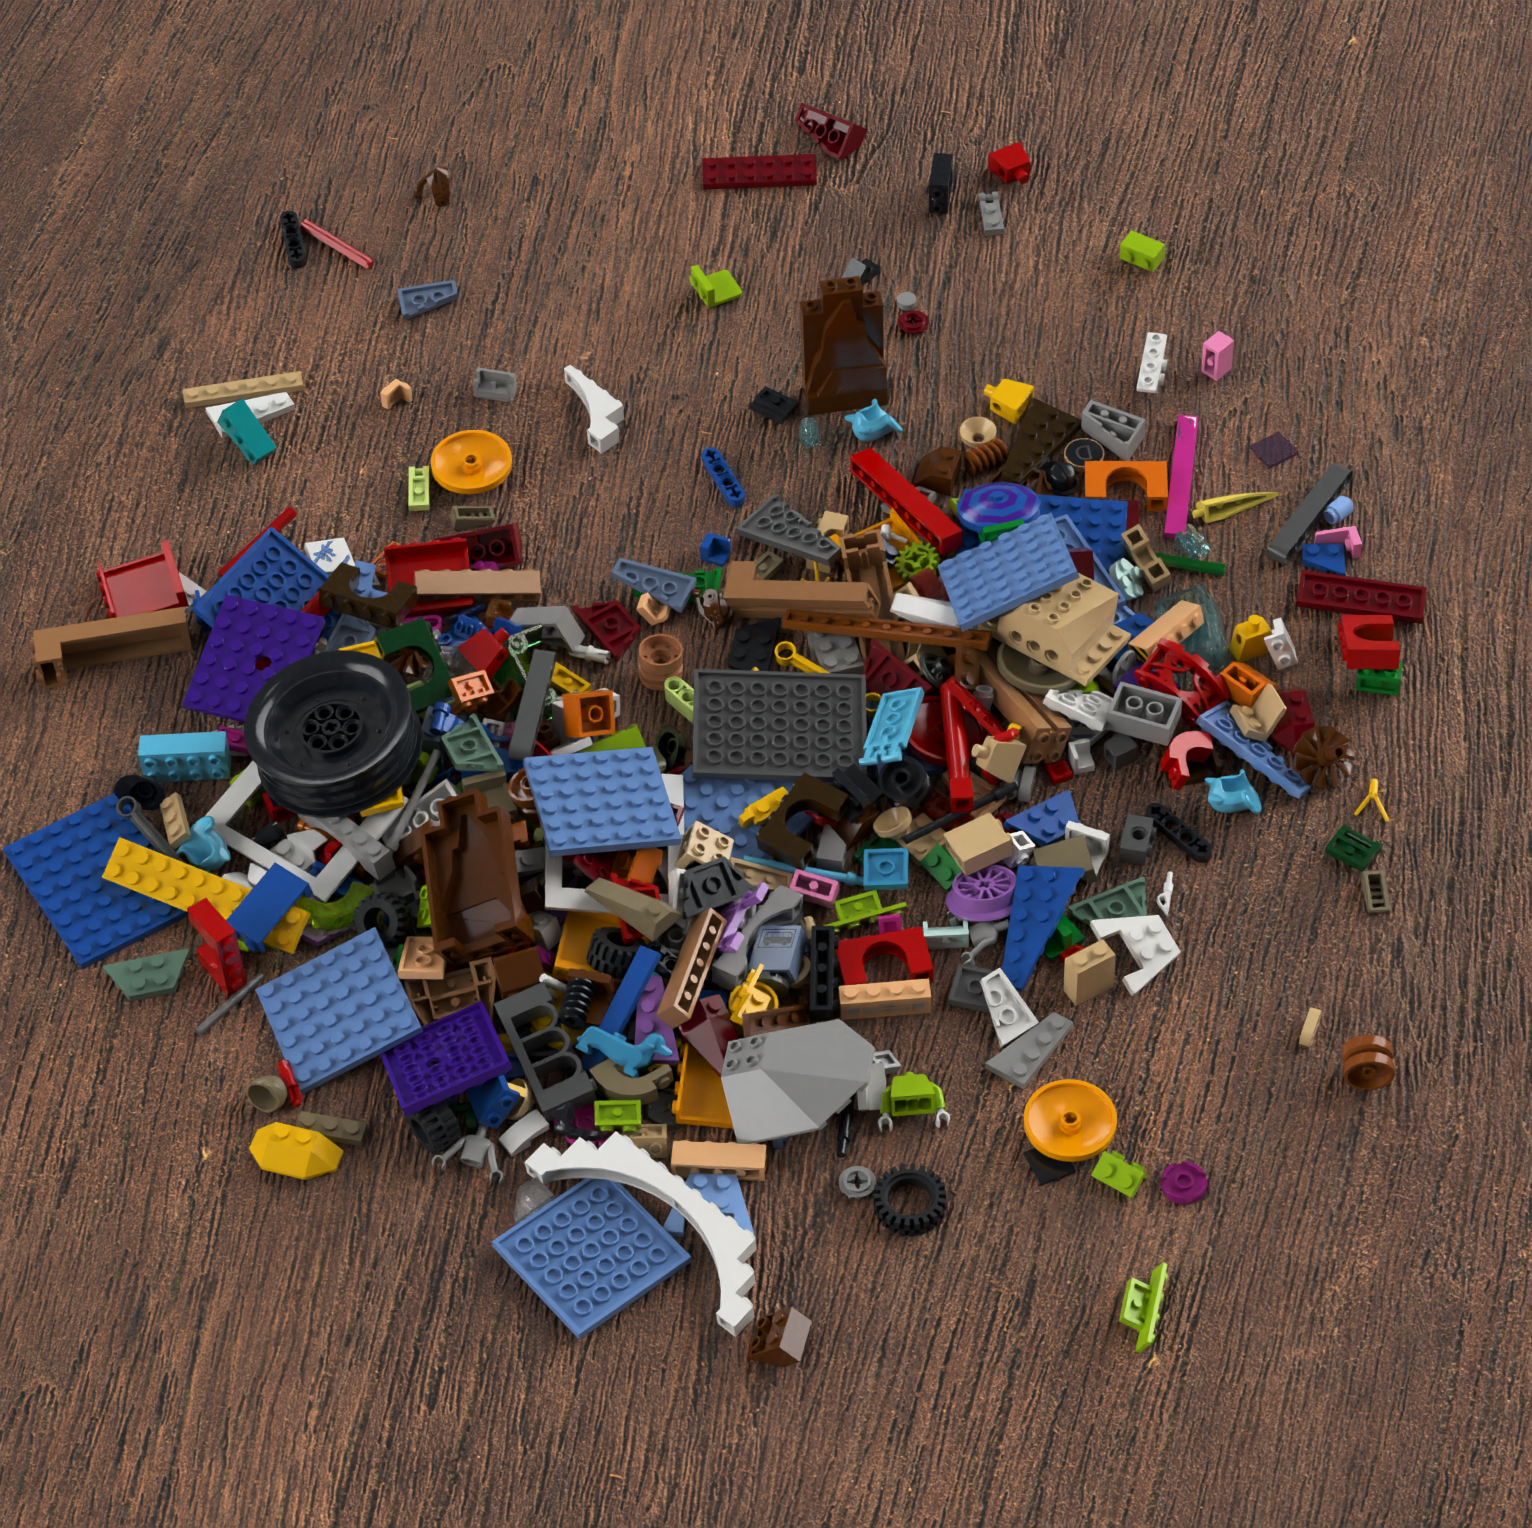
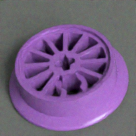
(983, 894)

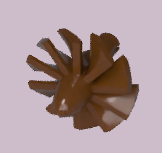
(407, 662)
(1321, 750)

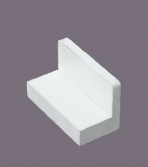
(870, 1097)

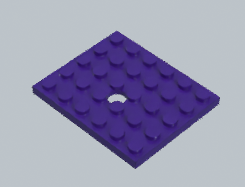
(240, 636)
(466, 1055)

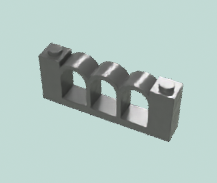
(529, 1006)

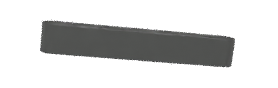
(1309, 513)
(532, 705)

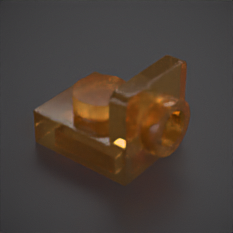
(497, 608)

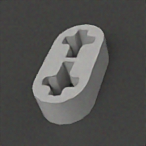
(1027, 784)

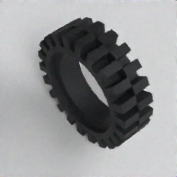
(905, 1222)

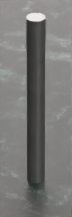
(229, 1004)

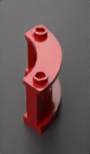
(1174, 655)

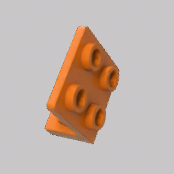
(469, 692)

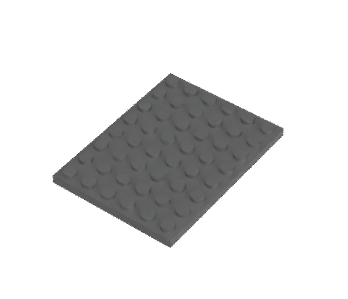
(777, 724)

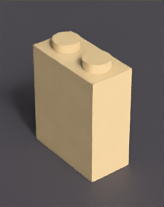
(978, 843)
(1089, 972)

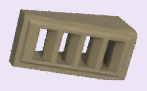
(466, 516)
(1375, 876)

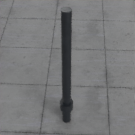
(995, 795)
(844, 1134)

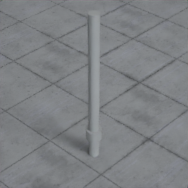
(393, 843)

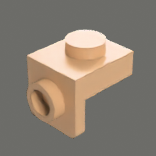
(394, 392)
(652, 610)

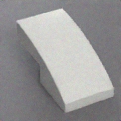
(519, 1135)

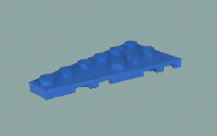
(1035, 913)

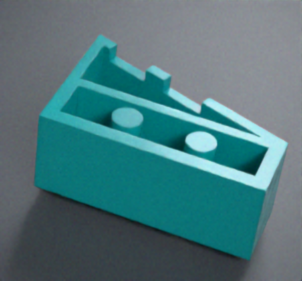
(246, 432)

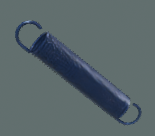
(472, 611)

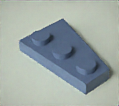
(425, 297)

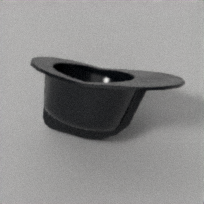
(1061, 477)
(671, 745)
(142, 788)

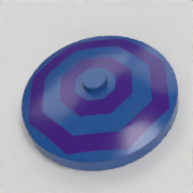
(997, 504)

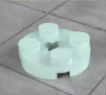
(1127, 578)

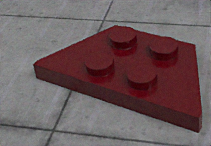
(609, 625)
(888, 673)

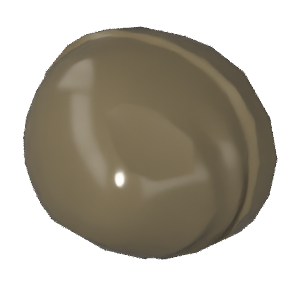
(267, 1093)

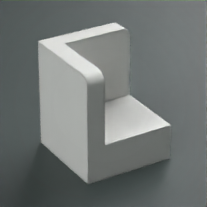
(1080, 757)

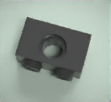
(1136, 839)

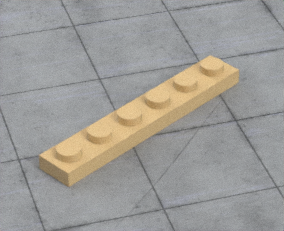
(242, 389)

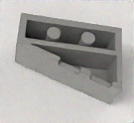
(1113, 428)
(558, 625)

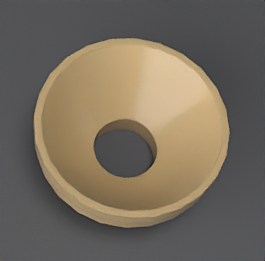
(977, 427)
(893, 822)
(524, 1104)

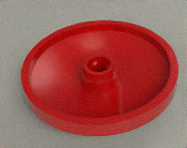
(928, 737)

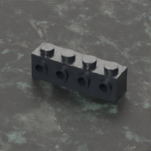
(822, 972)

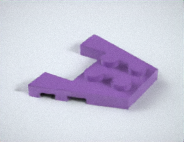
(733, 913)

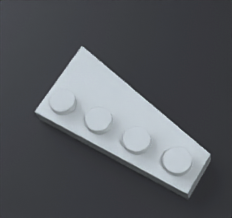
(262, 407)

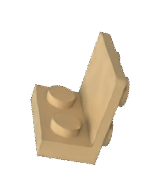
(1262, 717)
(703, 845)

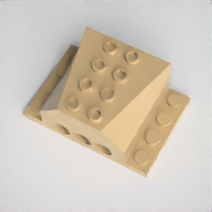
(1065, 629)

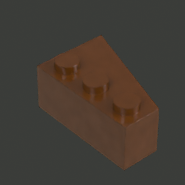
(410, 848)

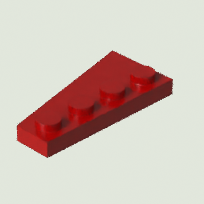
(972, 705)

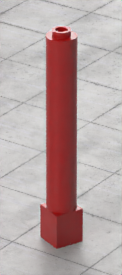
(957, 753)

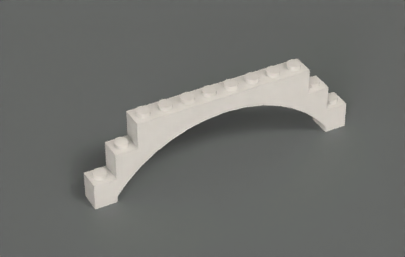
(625, 1163)

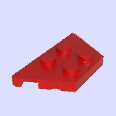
(628, 932)

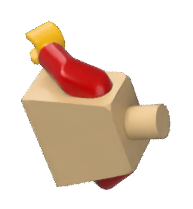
(1000, 755)

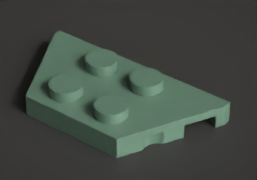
(471, 748)
(1119, 902)
(148, 975)

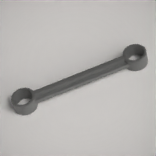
(146, 827)

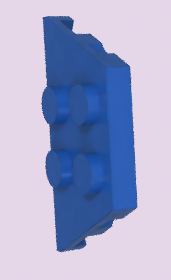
(1047, 820)

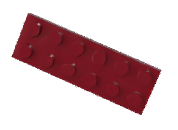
(759, 171)
(1361, 596)

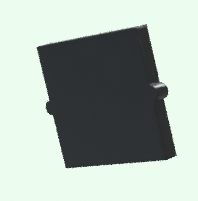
(1047, 1168)

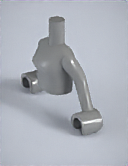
(981, 934)
(474, 1153)

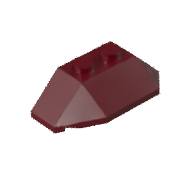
(1296, 718)

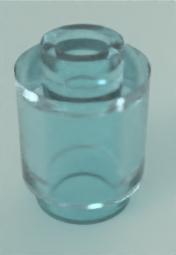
(809, 432)

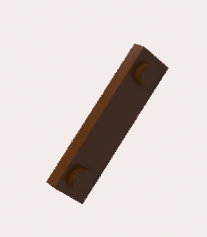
(775, 1019)

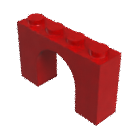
(1368, 642)
(905, 944)
(221, 952)

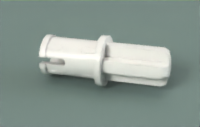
(590, 653)

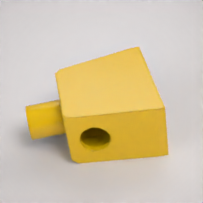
(1009, 399)
(1248, 639)

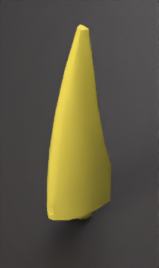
(1226, 506)

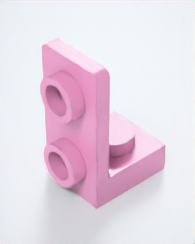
(1344, 535)

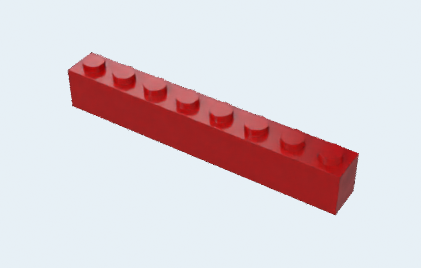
(906, 500)

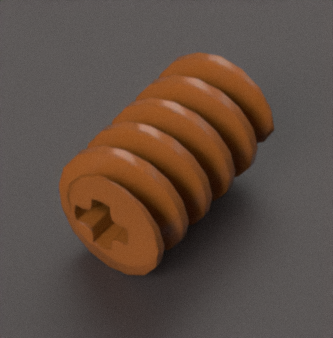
(985, 456)

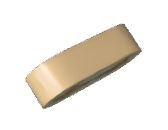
(1310, 1027)

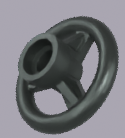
(939, 667)

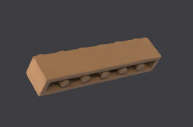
(480, 585)
(691, 968)

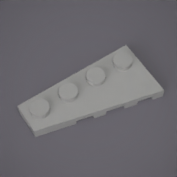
(1028, 1053)

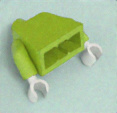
(911, 1096)

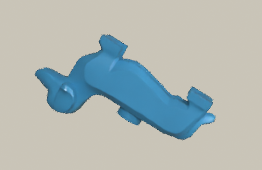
(621, 1052)

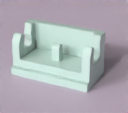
(946, 936)

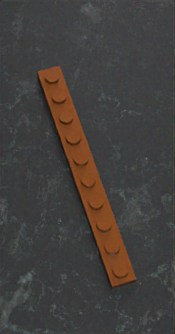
(886, 629)

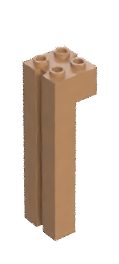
(867, 562)
(759, 598)
(107, 642)
(1042, 730)

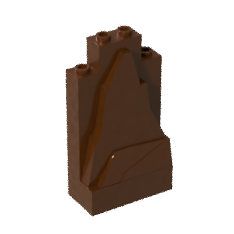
(842, 348)
(473, 881)

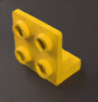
(751, 998)

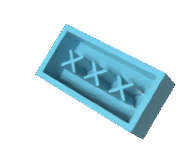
(185, 756)

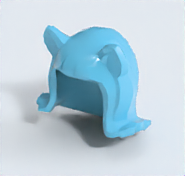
(872, 423)
(1233, 794)
(205, 847)

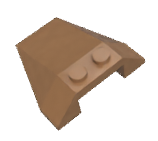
(457, 990)

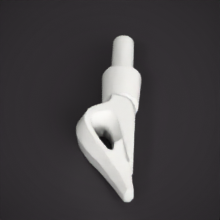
(1166, 895)

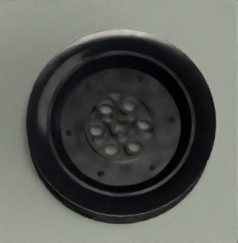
(333, 734)

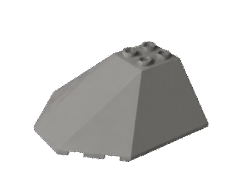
(793, 1079)

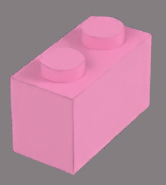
(1217, 355)
(815, 888)

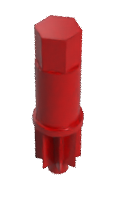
(287, 1076)

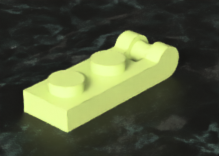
(419, 488)

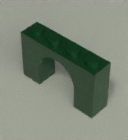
(417, 637)

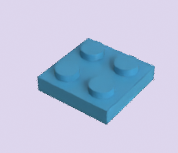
(885, 869)

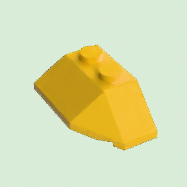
(294, 1151)

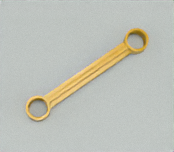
(810, 667)

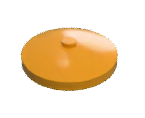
(471, 462)
(1070, 1120)

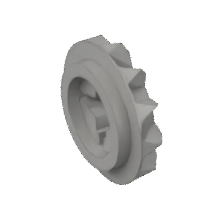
(865, 1177)

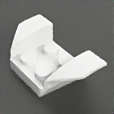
(297, 849)

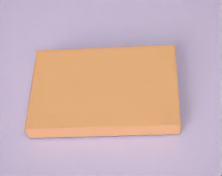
(420, 960)

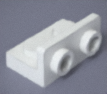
(1281, 646)

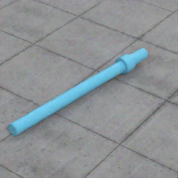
(849, 879)

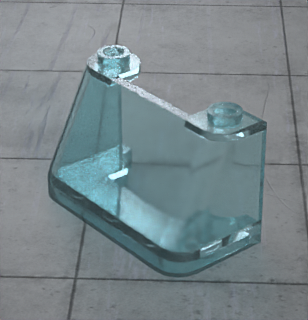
(1209, 638)

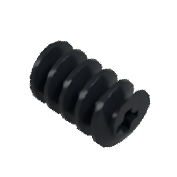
(576, 1003)

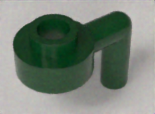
(471, 1120)

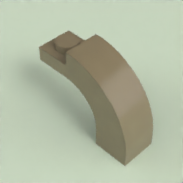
(620, 1087)

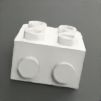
(1096, 841)

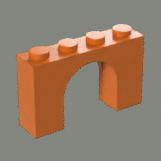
(1147, 474)

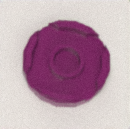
(1183, 1183)

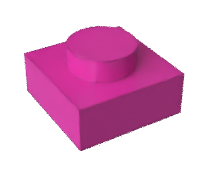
(889, 923)

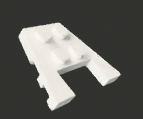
(1147, 942)

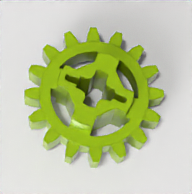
(916, 559)

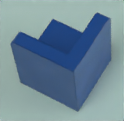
(715, 549)

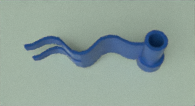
(445, 722)

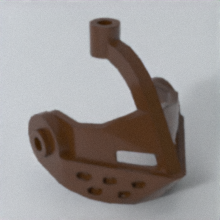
(439, 182)
(714, 607)

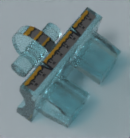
(1192, 542)

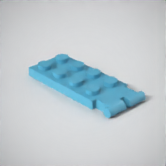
(892, 726)

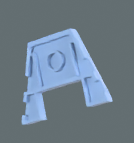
(715, 1188)

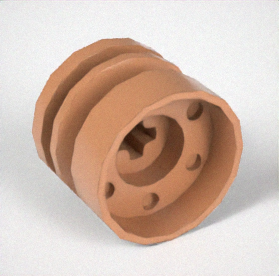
(659, 659)

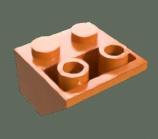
(1244, 683)

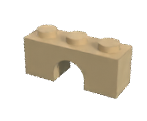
(830, 524)
(1139, 549)

